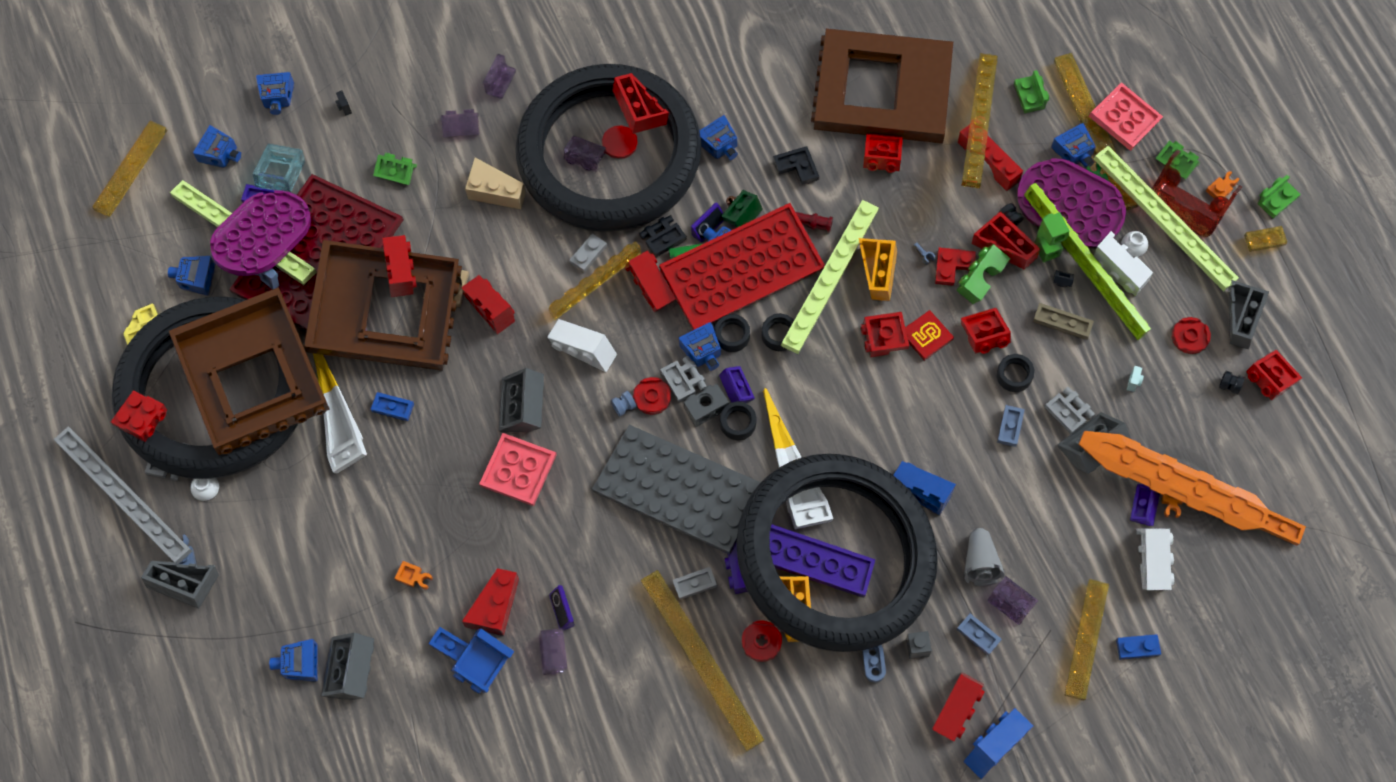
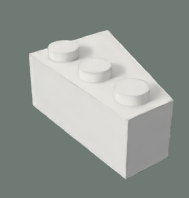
(1121, 266)
(582, 344)
(1156, 558)

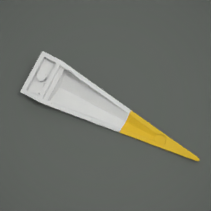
(342, 434)
(808, 506)

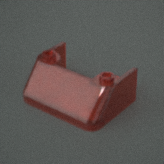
(1192, 211)

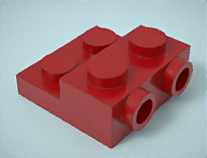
(883, 153)
(986, 331)
(884, 334)
(1273, 375)
(139, 415)

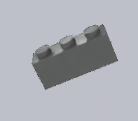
(521, 401)
(1076, 454)
(348, 666)

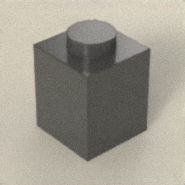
(918, 645)

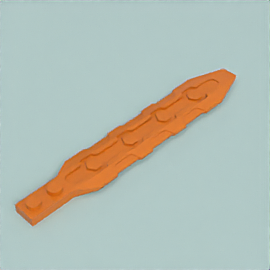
(1187, 485)

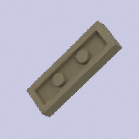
(1063, 321)

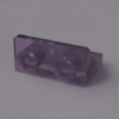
(498, 77)
(584, 153)
(1012, 600)

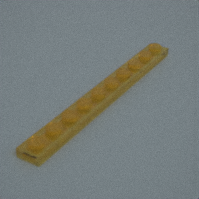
(1084, 106)
(979, 121)
(702, 661)

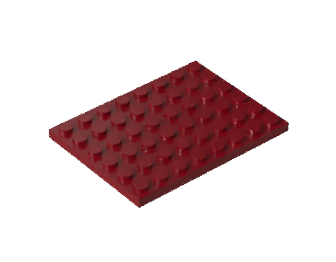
(335, 217)

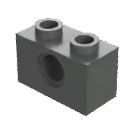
(700, 414)

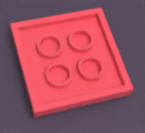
(1125, 116)
(518, 469)

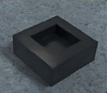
(342, 103)
(1063, 279)

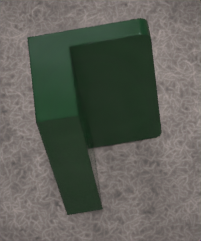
(743, 209)

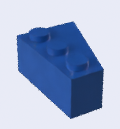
(927, 488)
(998, 742)

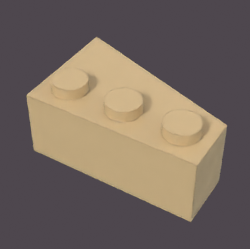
(494, 186)

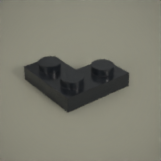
(798, 160)

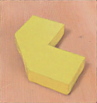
(140, 318)

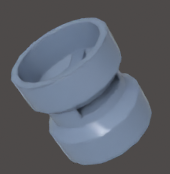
(623, 403)

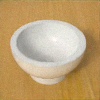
(1136, 243)
(204, 488)

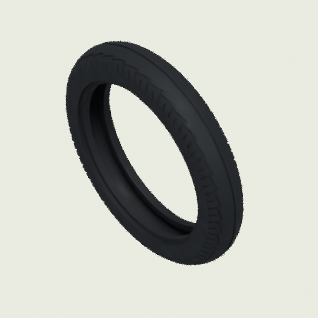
(606, 214)
(133, 374)
(790, 613)

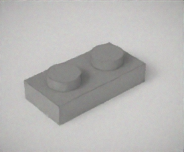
(588, 253)
(694, 583)

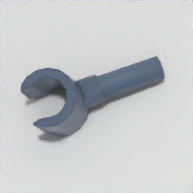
(925, 254)

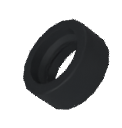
(737, 320)
(771, 320)
(1022, 361)
(742, 407)

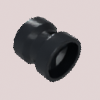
(1010, 212)
(1231, 382)

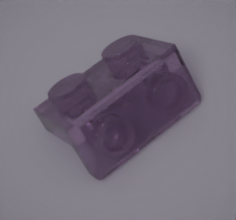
(460, 124)

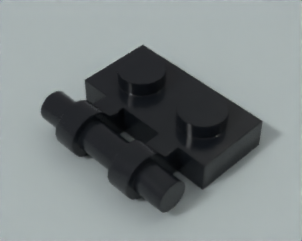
(664, 240)

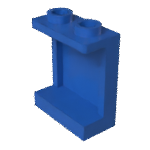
(481, 661)

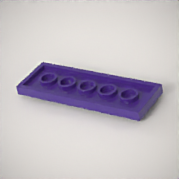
(820, 561)

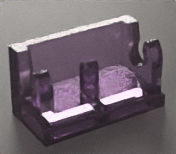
(552, 651)

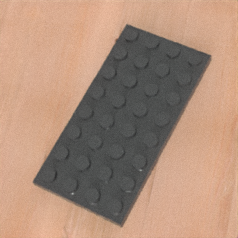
(676, 488)

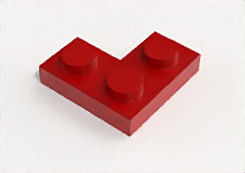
(948, 261)

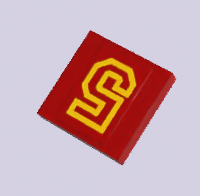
(928, 335)

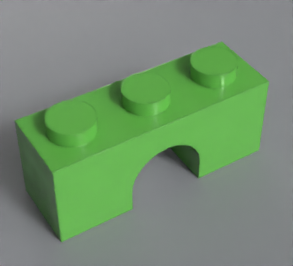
(1050, 234)
(973, 284)

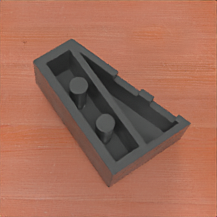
(1244, 312)
(181, 582)

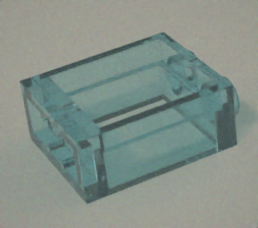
(281, 155)

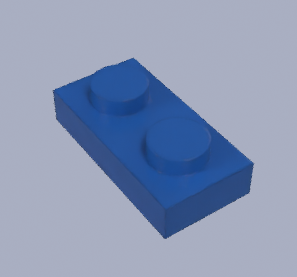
(392, 406)
(448, 644)
(1138, 646)

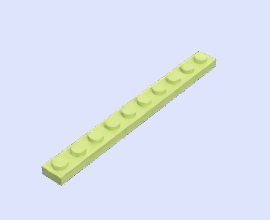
(217, 215)
(1165, 218)
(829, 277)

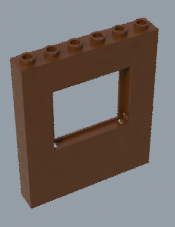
(919, 92)
(343, 304)
(234, 338)

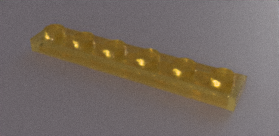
(129, 169)
(595, 280)
(1086, 640)

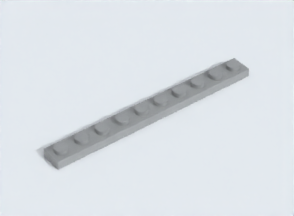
(123, 495)

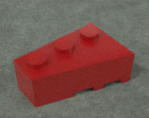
(637, 105)
(1008, 239)
(399, 266)
(650, 280)
(489, 304)
(494, 603)
(959, 707)

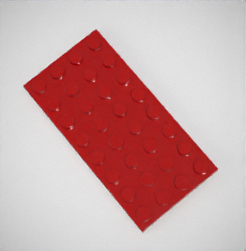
(742, 266)

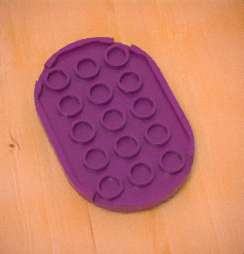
(1083, 198)
(260, 233)

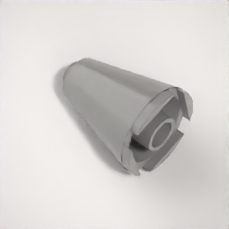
(982, 560)

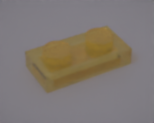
(1265, 238)

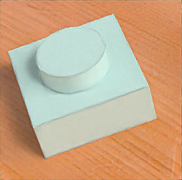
(1135, 379)

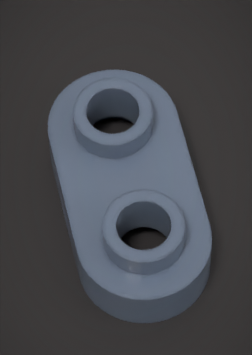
(874, 662)

